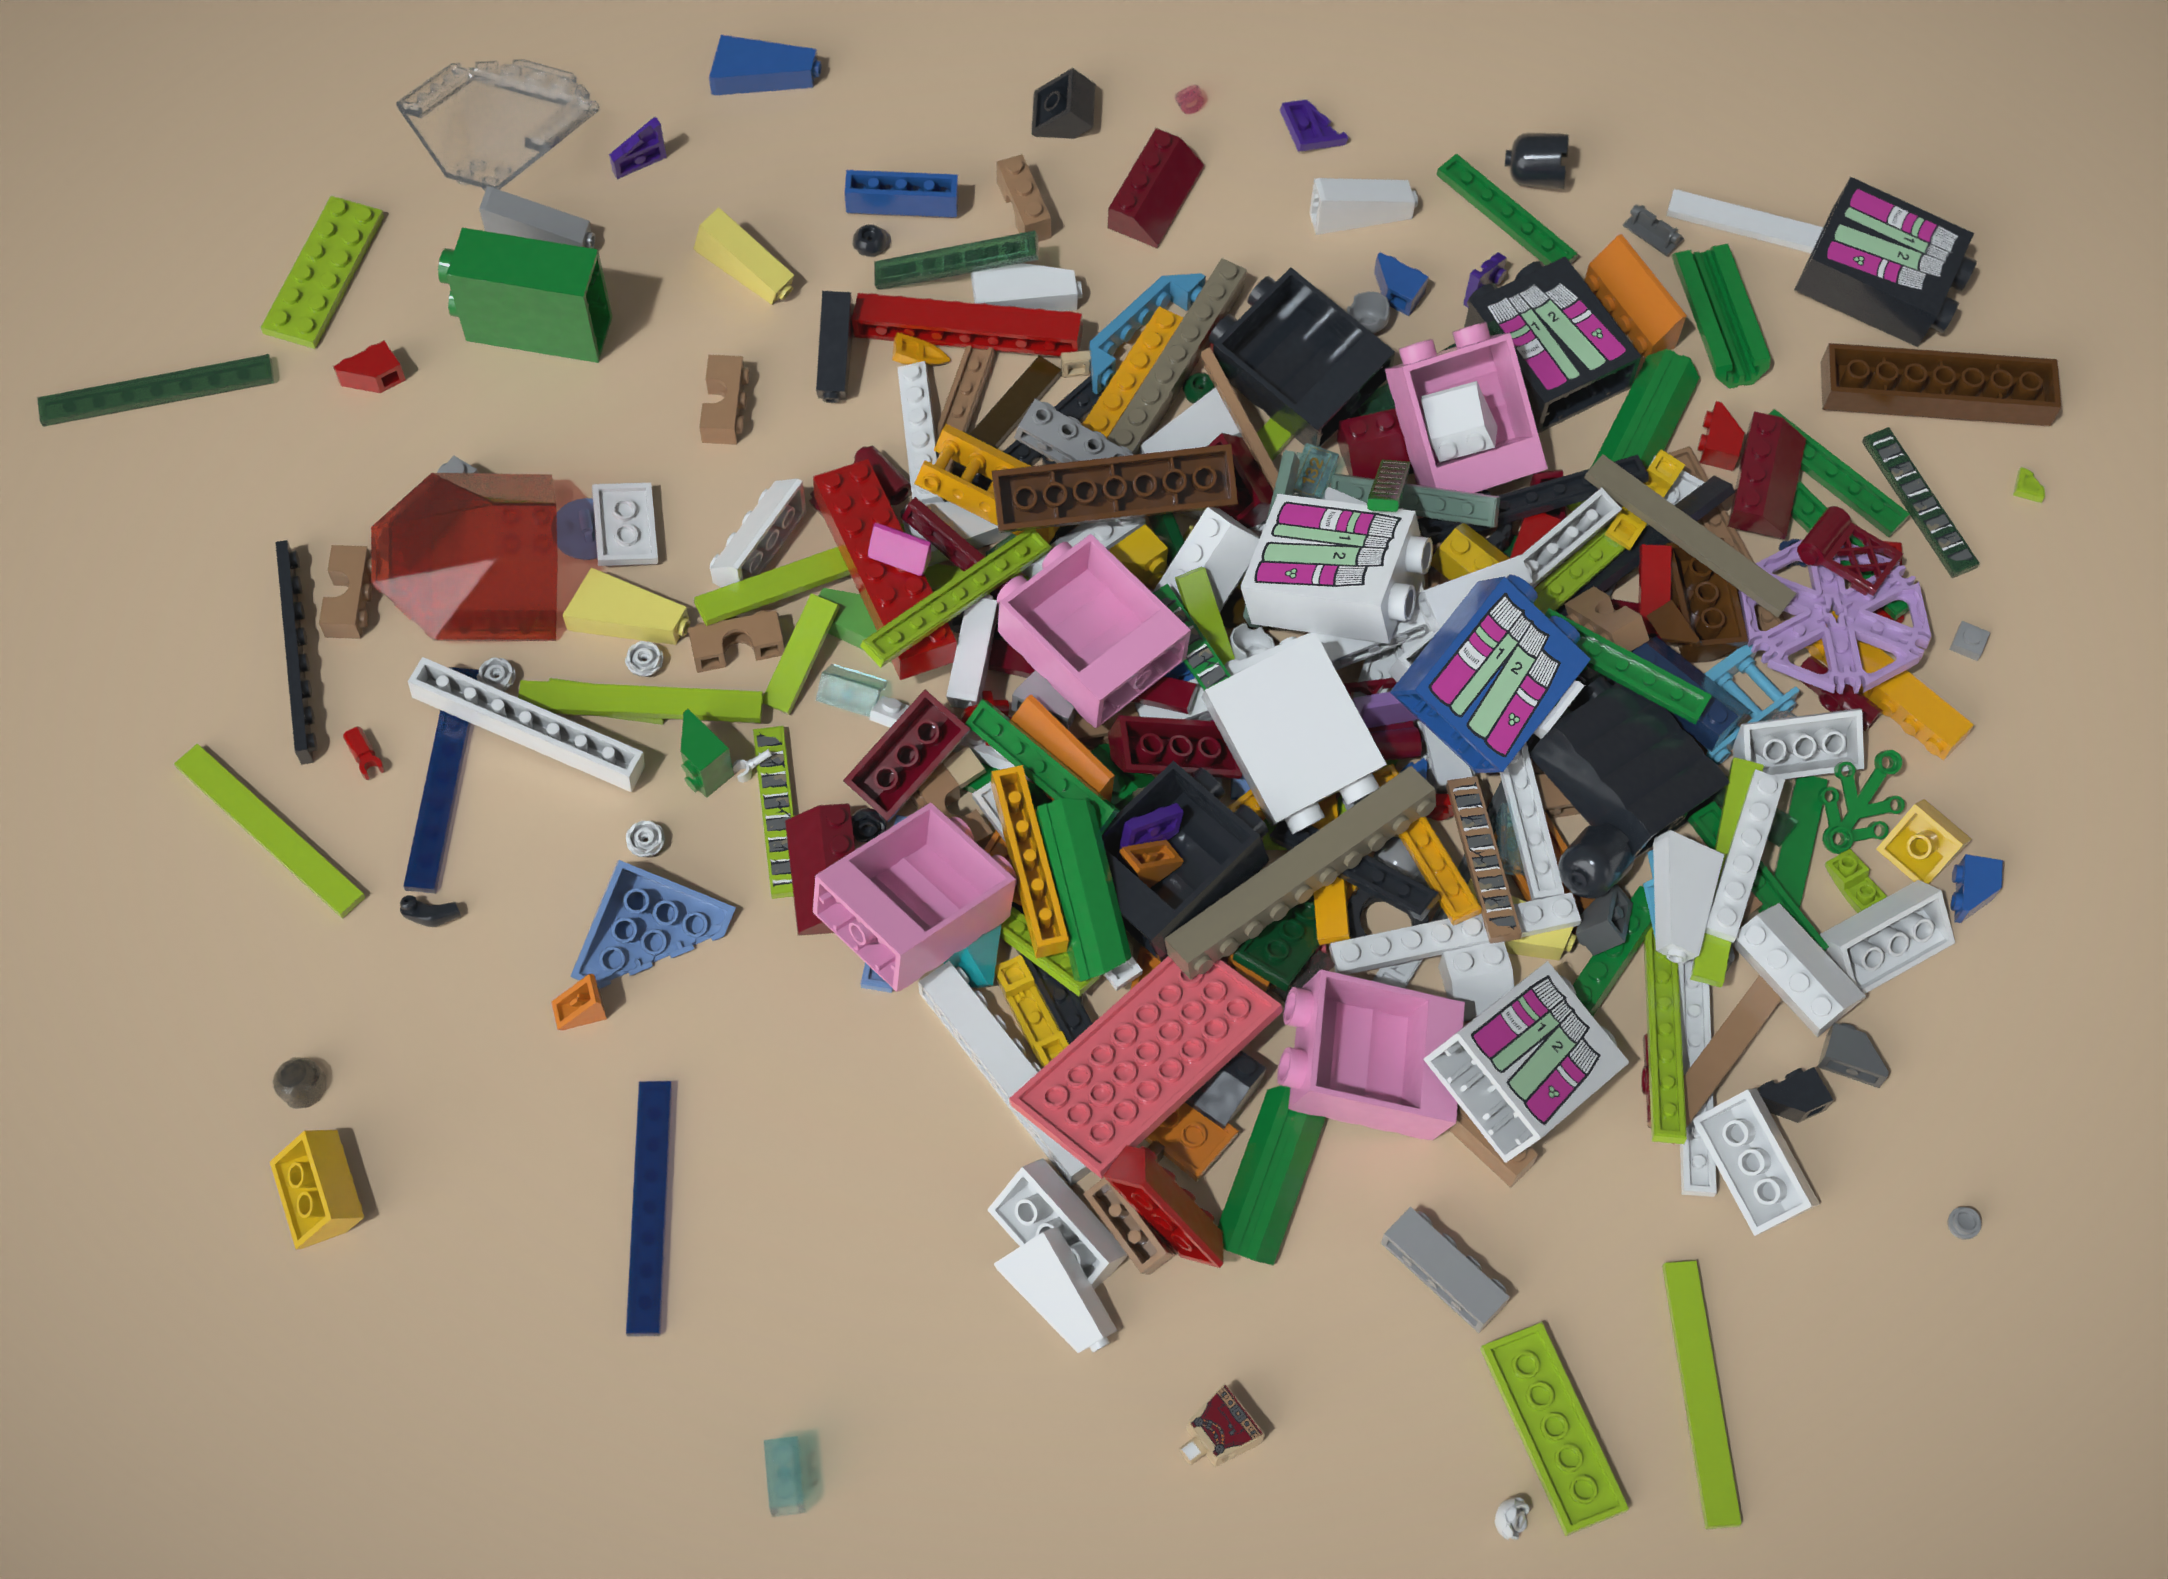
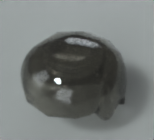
(299, 1082)

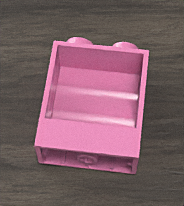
(1497, 370)
(1091, 629)
(915, 895)
(1365, 1052)

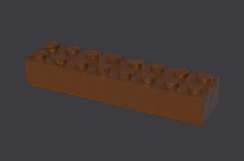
(1940, 384)
(1114, 488)

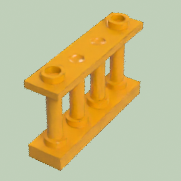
(977, 458)

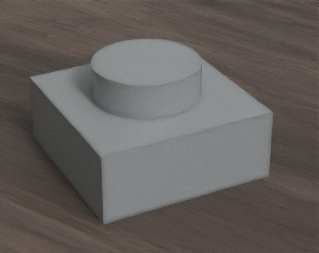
(1969, 640)

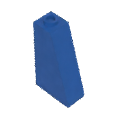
(761, 66)

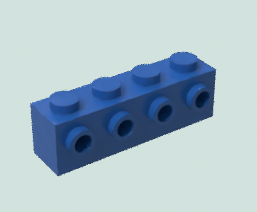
(901, 193)

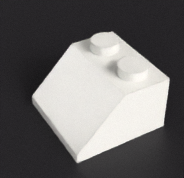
(1459, 421)
(1476, 976)

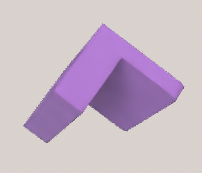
(1382, 710)

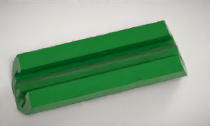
(1723, 315)
(1651, 408)
(1083, 887)
(1269, 1178)

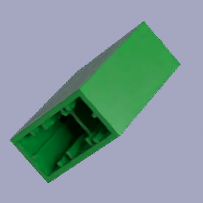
(527, 294)

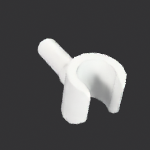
(749, 765)

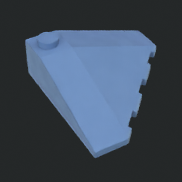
(646, 921)

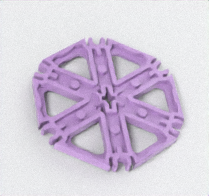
(1839, 638)

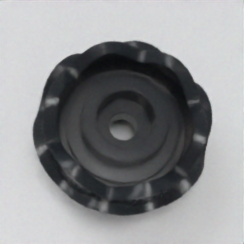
(869, 247)
(867, 824)

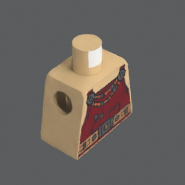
(1221, 1430)

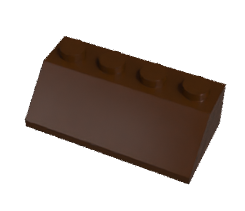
(1708, 606)

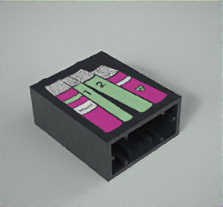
(1888, 263)
(1562, 339)

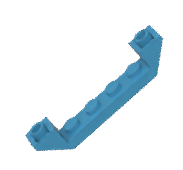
(1174, 288)

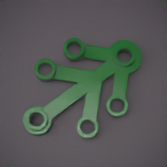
(1857, 805)

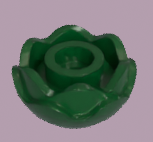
(1192, 386)

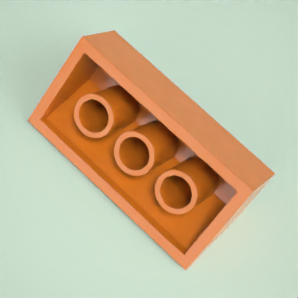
(1635, 298)
(1061, 743)

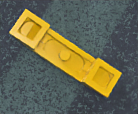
(1662, 475)
(1030, 1010)

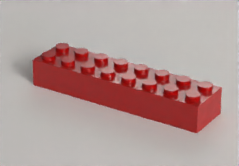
(851, 505)

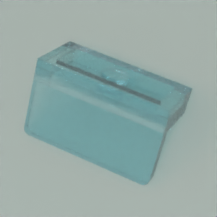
(849, 689)
(1507, 843)

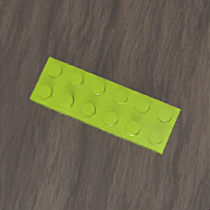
(322, 272)
(1554, 1429)

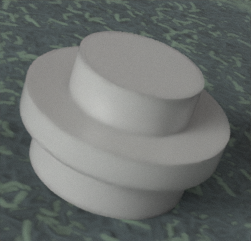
(1964, 1223)

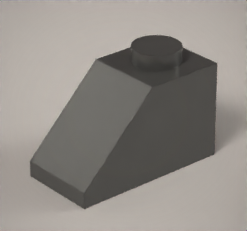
(1605, 921)
(1852, 1056)

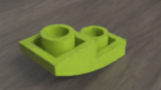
(1853, 881)

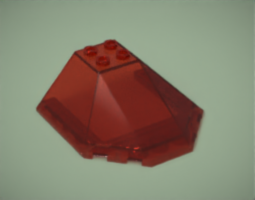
(472, 556)

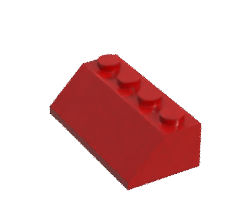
(1166, 1206)

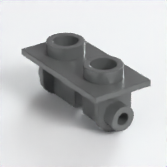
(1653, 231)

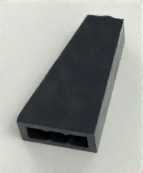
(834, 346)

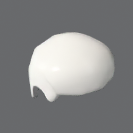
(1247, 641)

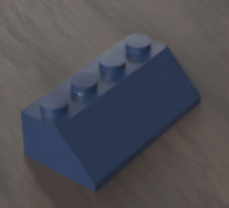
(1721, 713)

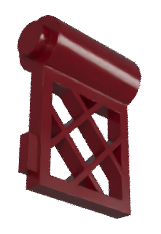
(892, 481)
(1826, 542)
(1392, 740)

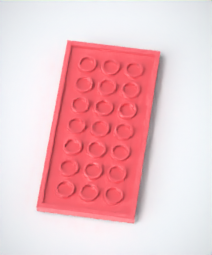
(1143, 1060)

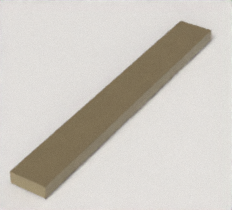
(1690, 536)

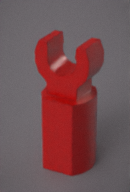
(362, 751)

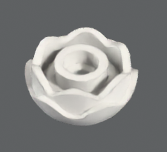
(640, 651)
(494, 667)
(643, 830)
(1511, 1518)

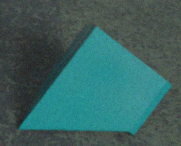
(979, 959)

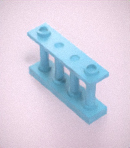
(1723, 673)

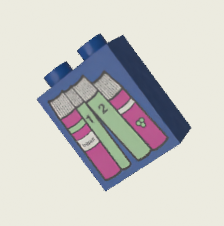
(1492, 673)

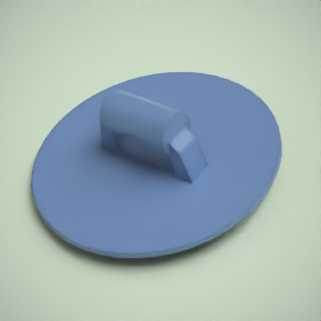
(577, 529)

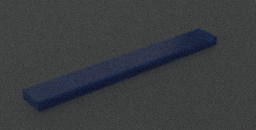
(438, 800)
(649, 1209)

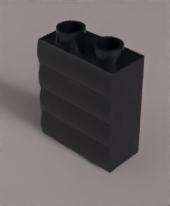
(1300, 357)
(1627, 764)
(1216, 847)

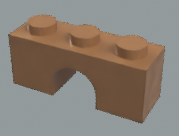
(1021, 190)
(722, 420)
(1595, 612)
(347, 613)
(757, 631)
(942, 791)

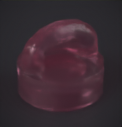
(1187, 96)

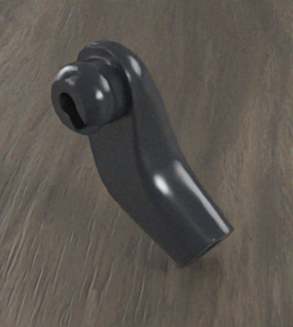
(428, 914)

